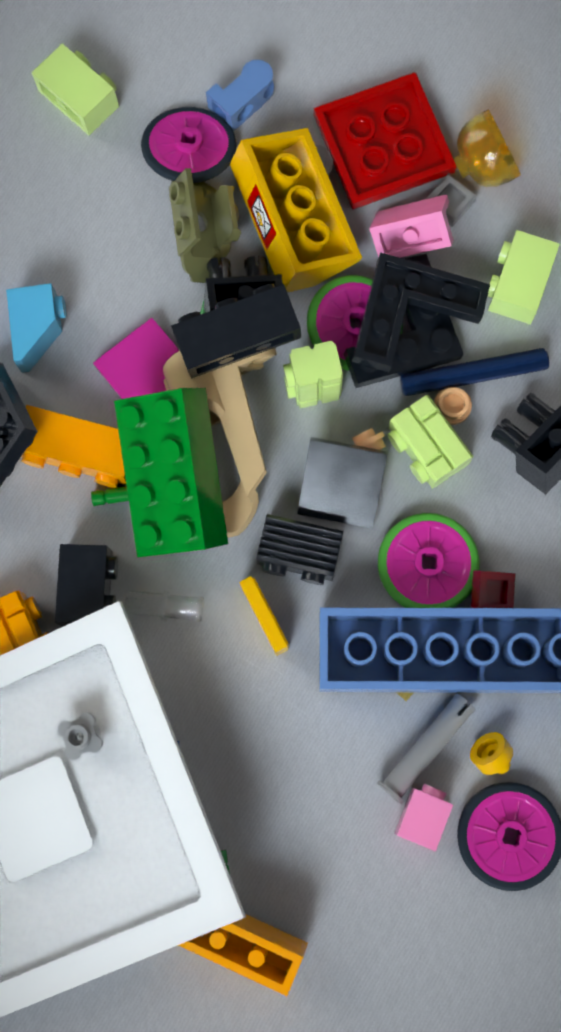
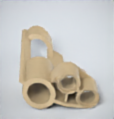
(231, 407)

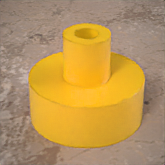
(492, 754)

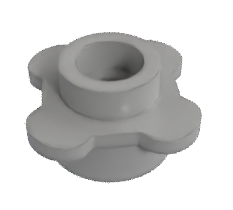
(91, 733)

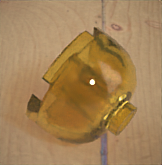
(485, 152)

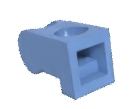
(243, 95)

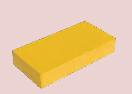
(264, 615)

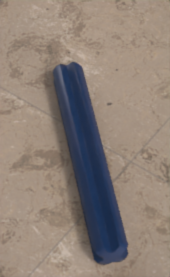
(474, 372)

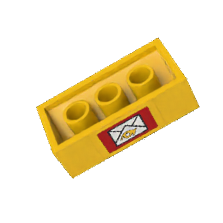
(294, 208)

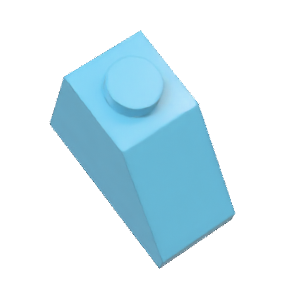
(34, 322)

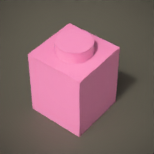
(424, 817)

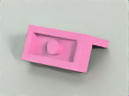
(412, 228)

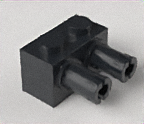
(223, 286)
(539, 454)

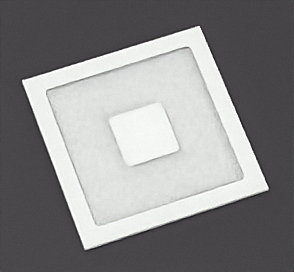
(103, 849)

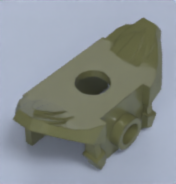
(220, 221)

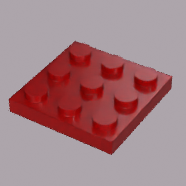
(384, 140)

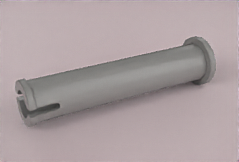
(427, 748)

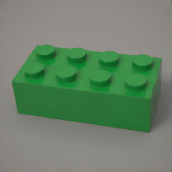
(171, 472)

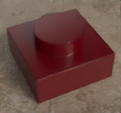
(493, 589)

